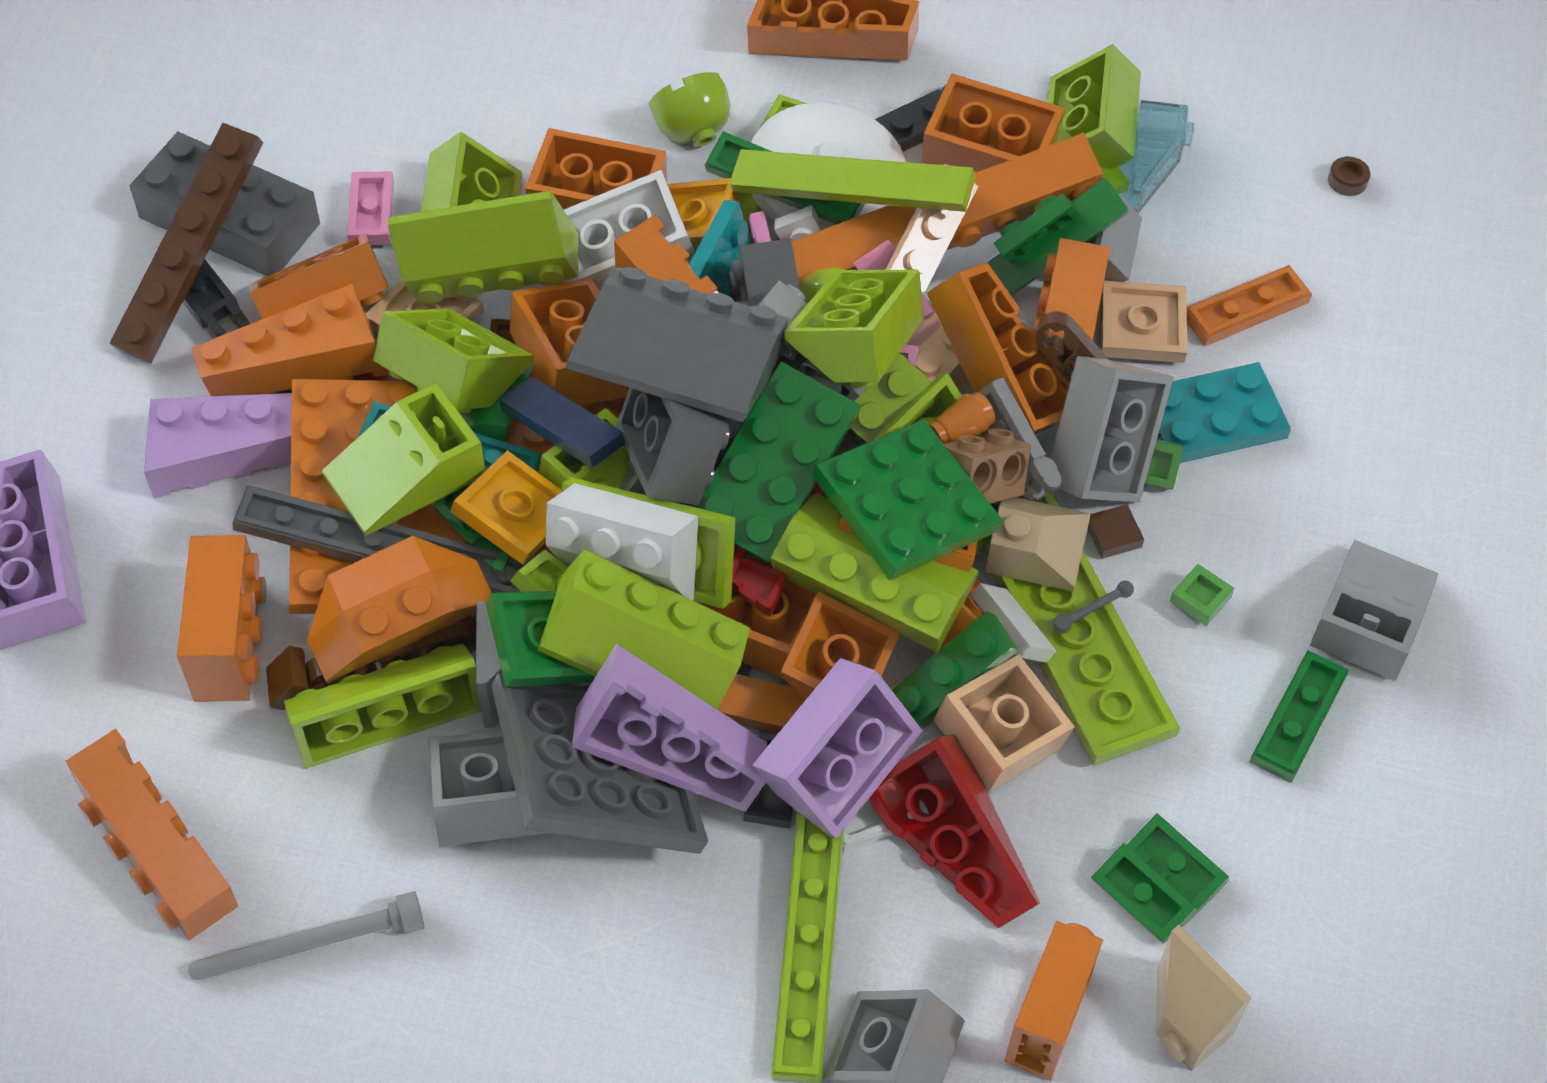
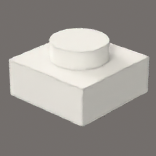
(798, 224)

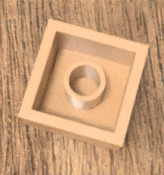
(1004, 722)

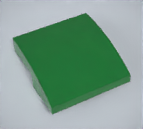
(1160, 878)

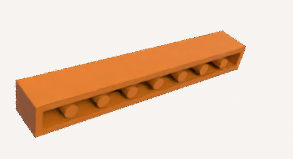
(1003, 196)

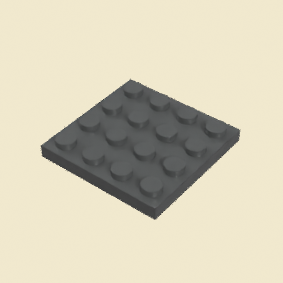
(582, 793)

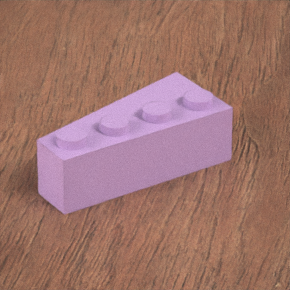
(215, 439)
(36, 553)
(666, 732)

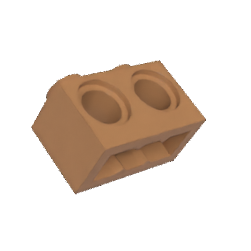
(993, 462)

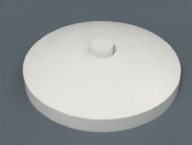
(824, 131)

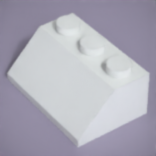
(627, 532)

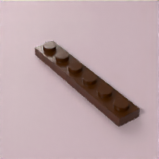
(186, 242)

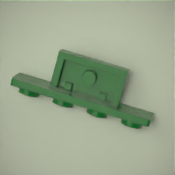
(1027, 243)

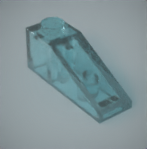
(1158, 147)

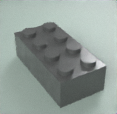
(264, 223)

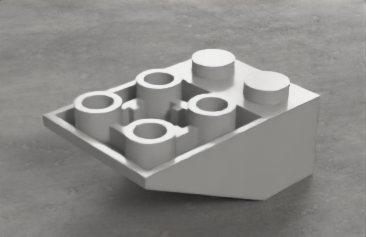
(1374, 610)

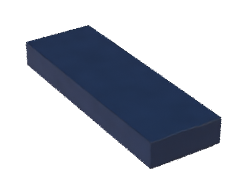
(562, 422)

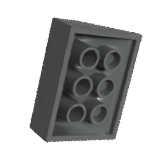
(679, 343)

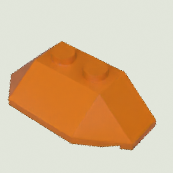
(391, 603)

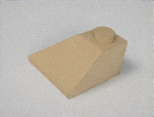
(1038, 543)
(1195, 1001)

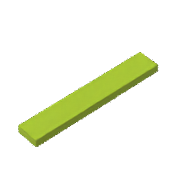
(853, 180)
(807, 955)

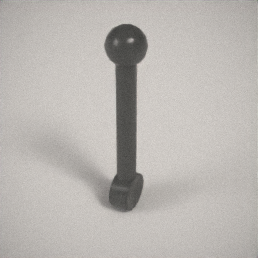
(1064, 622)

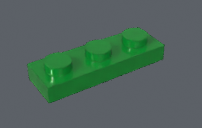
(963, 659)

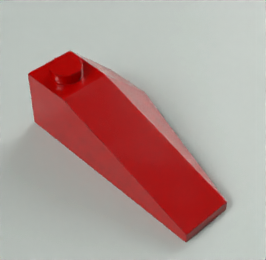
(961, 831)

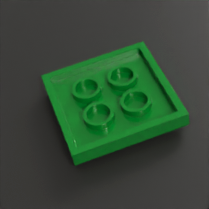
(907, 499)

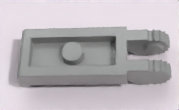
(1042, 471)

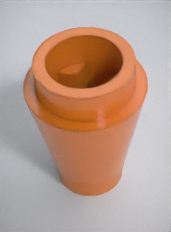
(965, 416)

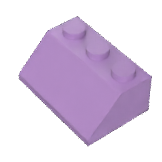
(838, 746)

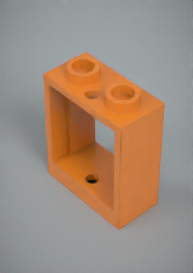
(1053, 999)

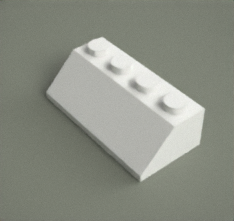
(615, 213)

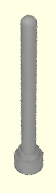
(400, 914)

